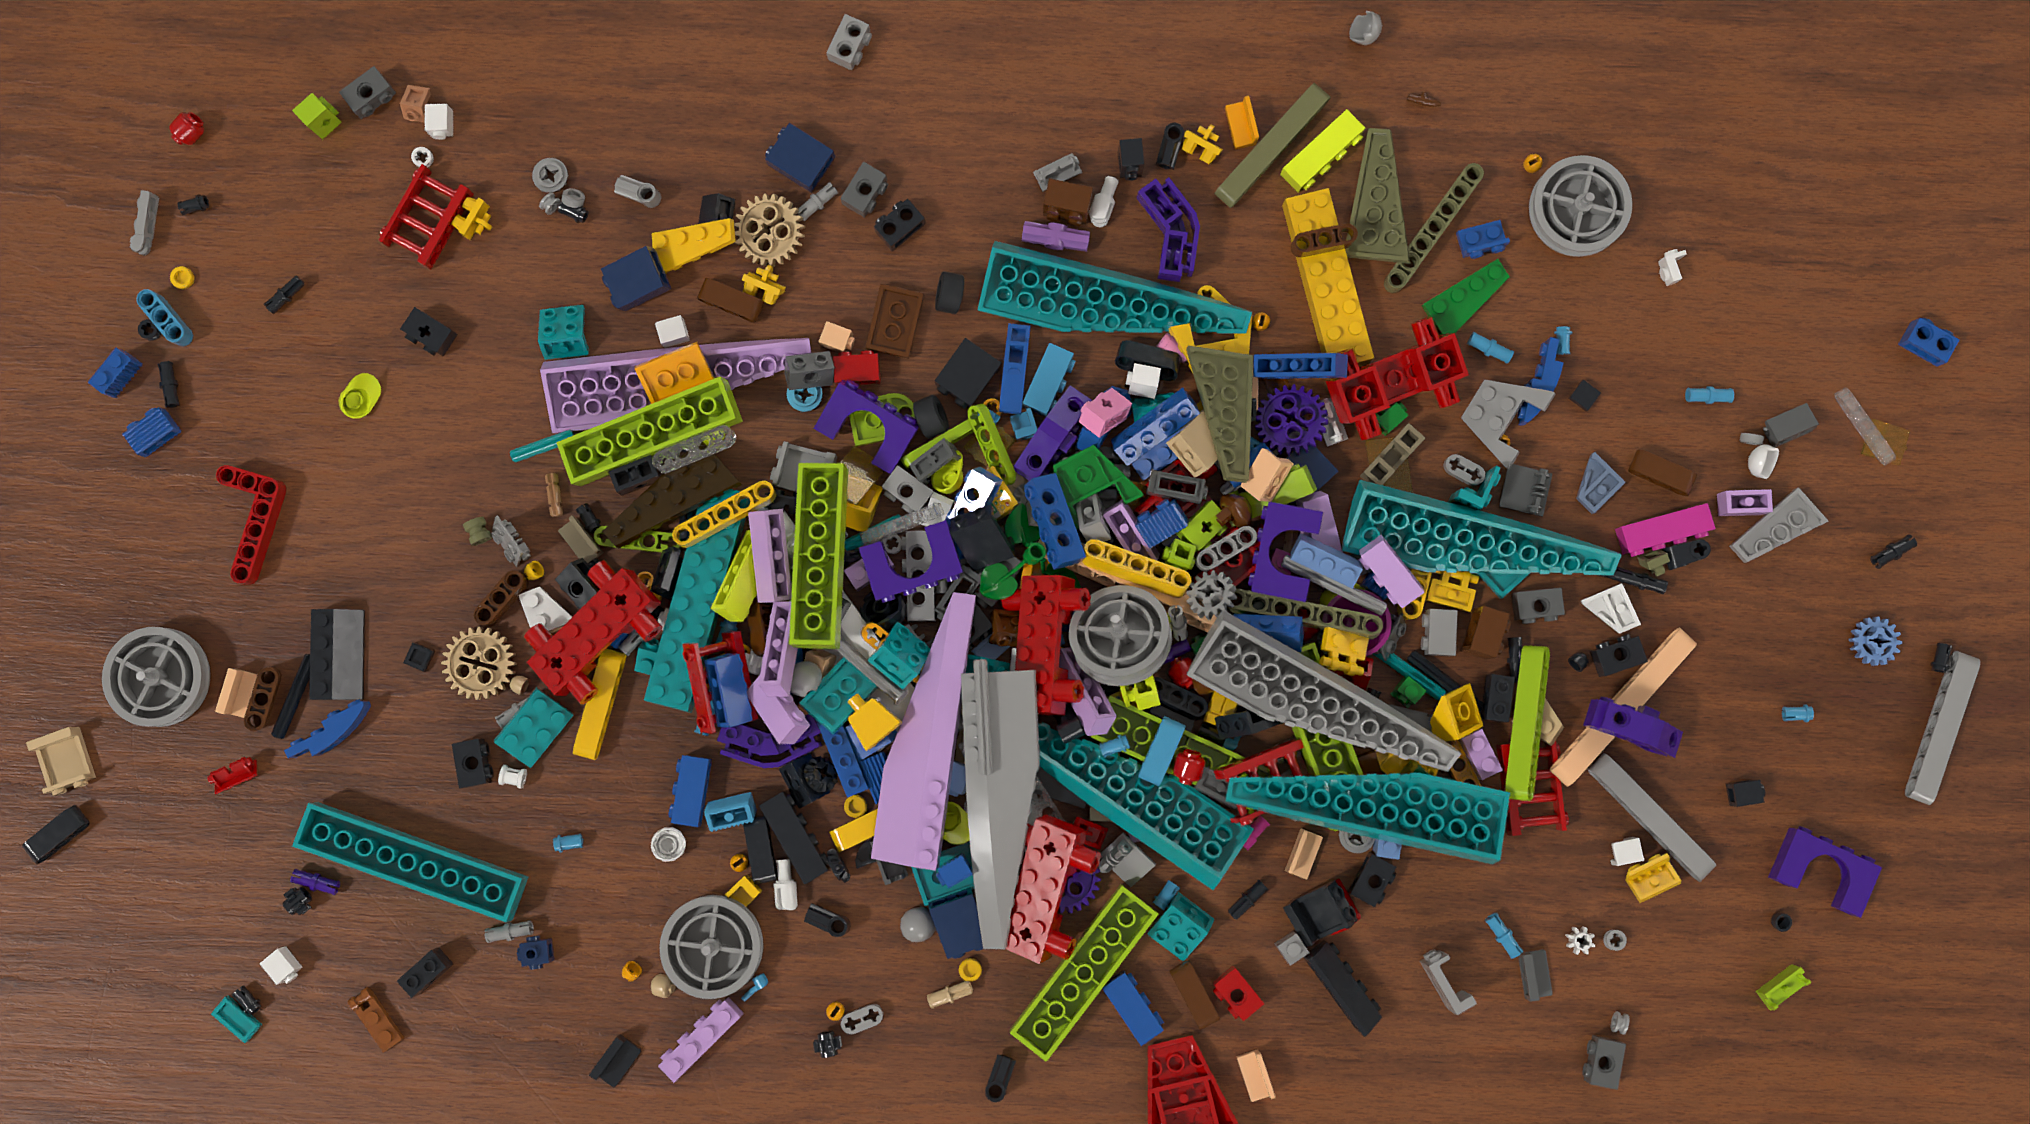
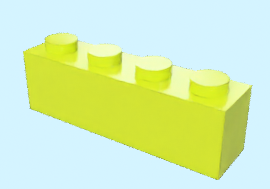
(1323, 150)
(738, 585)

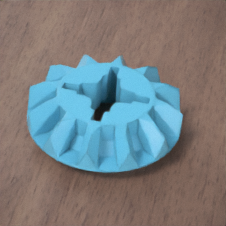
(809, 404)

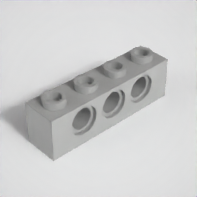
(925, 611)

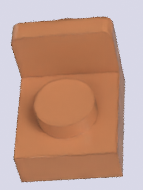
(414, 103)

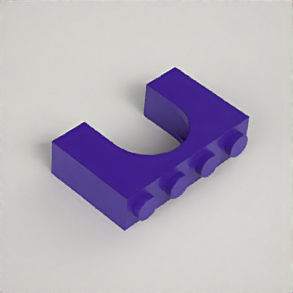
(898, 428)
(1266, 577)
(887, 582)
(1857, 872)

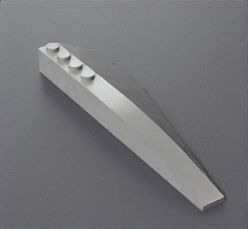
(1304, 694)
(1000, 801)

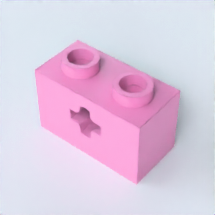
(1105, 412)

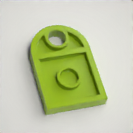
(868, 427)

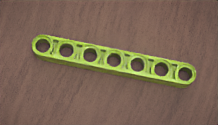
(1527, 722)

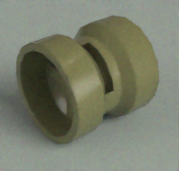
(478, 533)

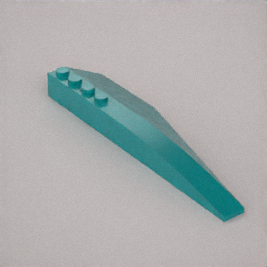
(1092, 298)
(1455, 538)
(1391, 807)
(1165, 817)

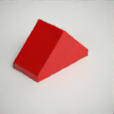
(1095, 833)

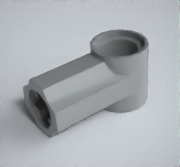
(637, 190)

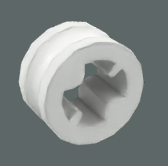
(425, 151)

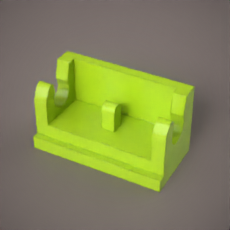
(1782, 986)

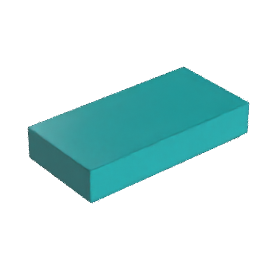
(234, 1019)

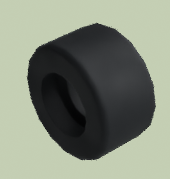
(949, 292)
(931, 416)

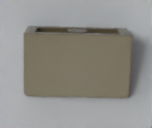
(580, 540)

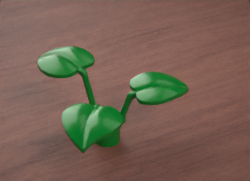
(995, 579)

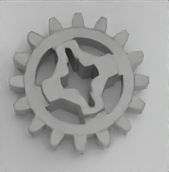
(1211, 594)

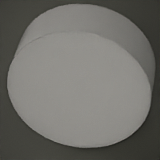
(573, 198)
(1752, 439)

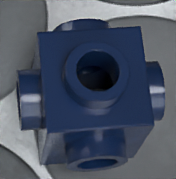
(543, 952)

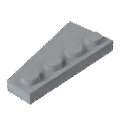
(1788, 520)

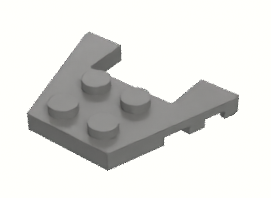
(1494, 410)

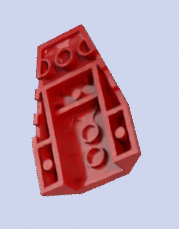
(1183, 1086)

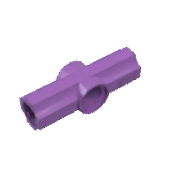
(1055, 236)

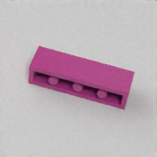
(1664, 529)

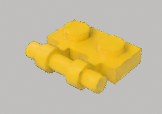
(1450, 594)
(1344, 644)

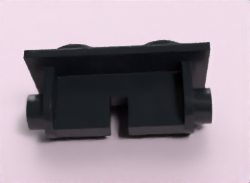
(782, 500)

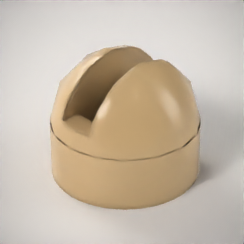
(519, 684)

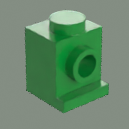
(1391, 417)
(1407, 692)

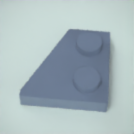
(1597, 483)

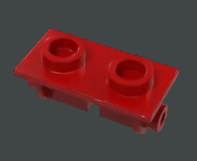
(241, 771)

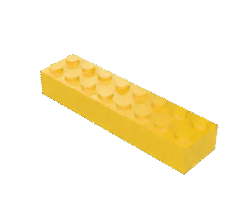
(1328, 279)

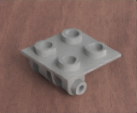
(502, 534)
(1125, 860)

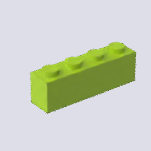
(1295, 486)

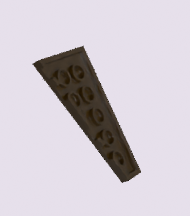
(672, 497)

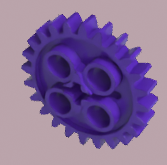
(1304, 404)
(1086, 885)

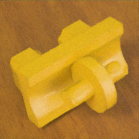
(1192, 140)
(476, 219)
(772, 289)

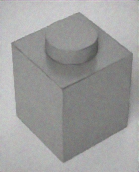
(1291, 948)

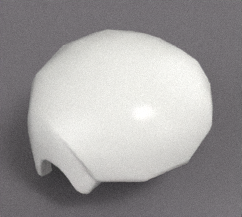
(1763, 460)
(668, 844)

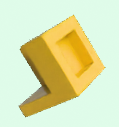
(744, 891)

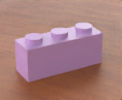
(1122, 522)
(1328, 532)
(1390, 572)
(779, 714)

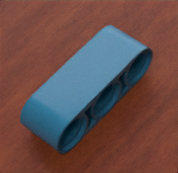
(157, 311)
(1161, 751)

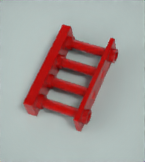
(437, 235)
(692, 654)
(1250, 766)
(1516, 823)

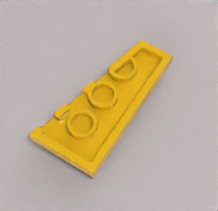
(689, 243)

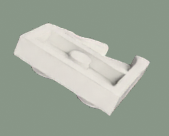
(1613, 608)

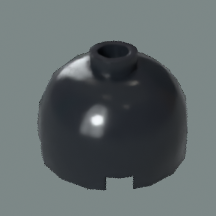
(885, 613)

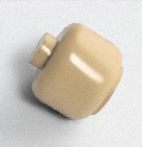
(662, 986)

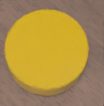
(182, 277)
(855, 806)
(970, 969)

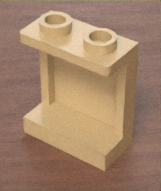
(1194, 445)
(63, 760)

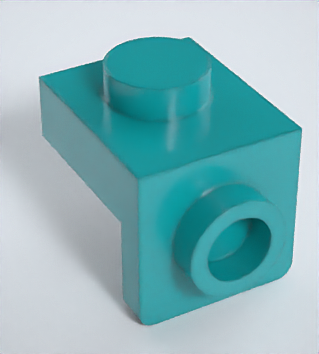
(646, 656)

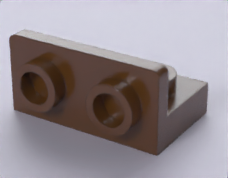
(1004, 627)

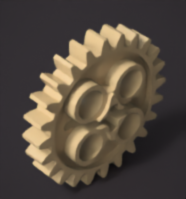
(758, 214)
(473, 682)

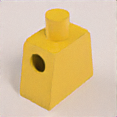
(871, 721)

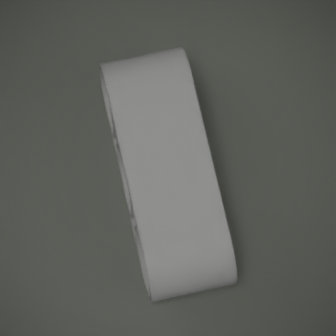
(1233, 540)

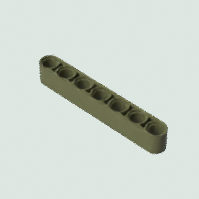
(1272, 145)
(1439, 219)
(1314, 610)

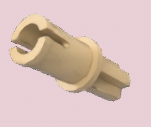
(949, 994)

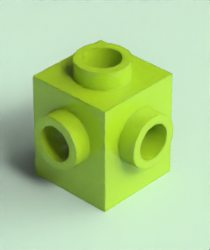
(1180, 555)

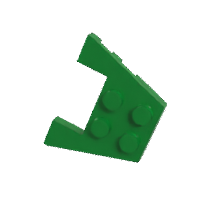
(1088, 474)

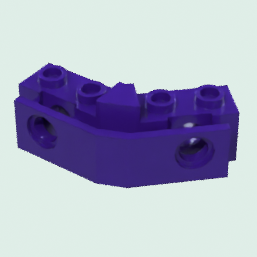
(1170, 222)
(1054, 434)
(1638, 727)
(766, 744)

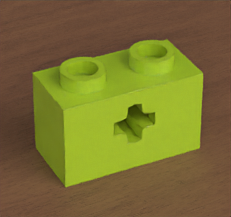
(317, 115)
(1192, 533)

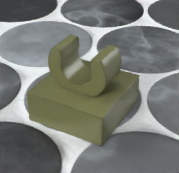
(1654, 561)

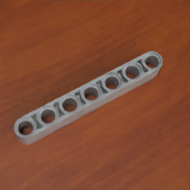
(1942, 728)
(1651, 817)

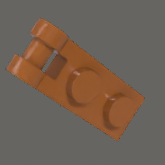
(376, 1019)

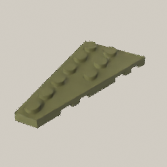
(1378, 204)
(1226, 397)

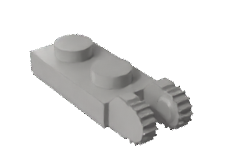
(144, 223)

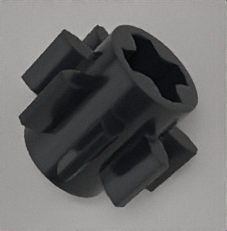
(297, 901)
(827, 1044)

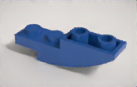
(1014, 368)
(1547, 376)
(337, 729)

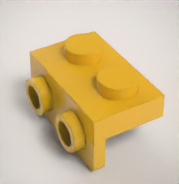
(1652, 877)

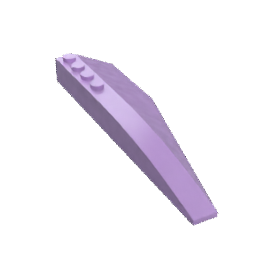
(604, 387)
(923, 752)

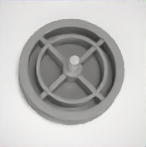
(1580, 206)
(1121, 635)
(156, 677)
(711, 946)

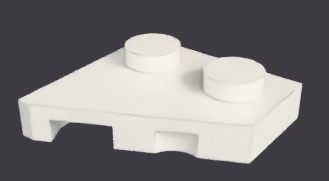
(543, 609)

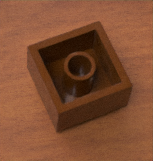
(1067, 202)
(1486, 632)

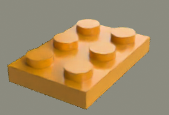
(674, 372)

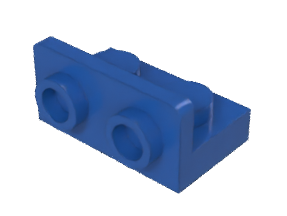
(1481, 239)

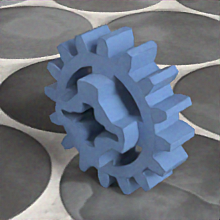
(1878, 631)

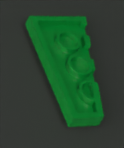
(1463, 299)

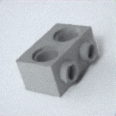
(843, 41)

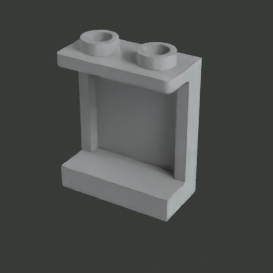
(789, 455)
(1454, 1002)

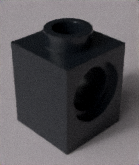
(1745, 793)

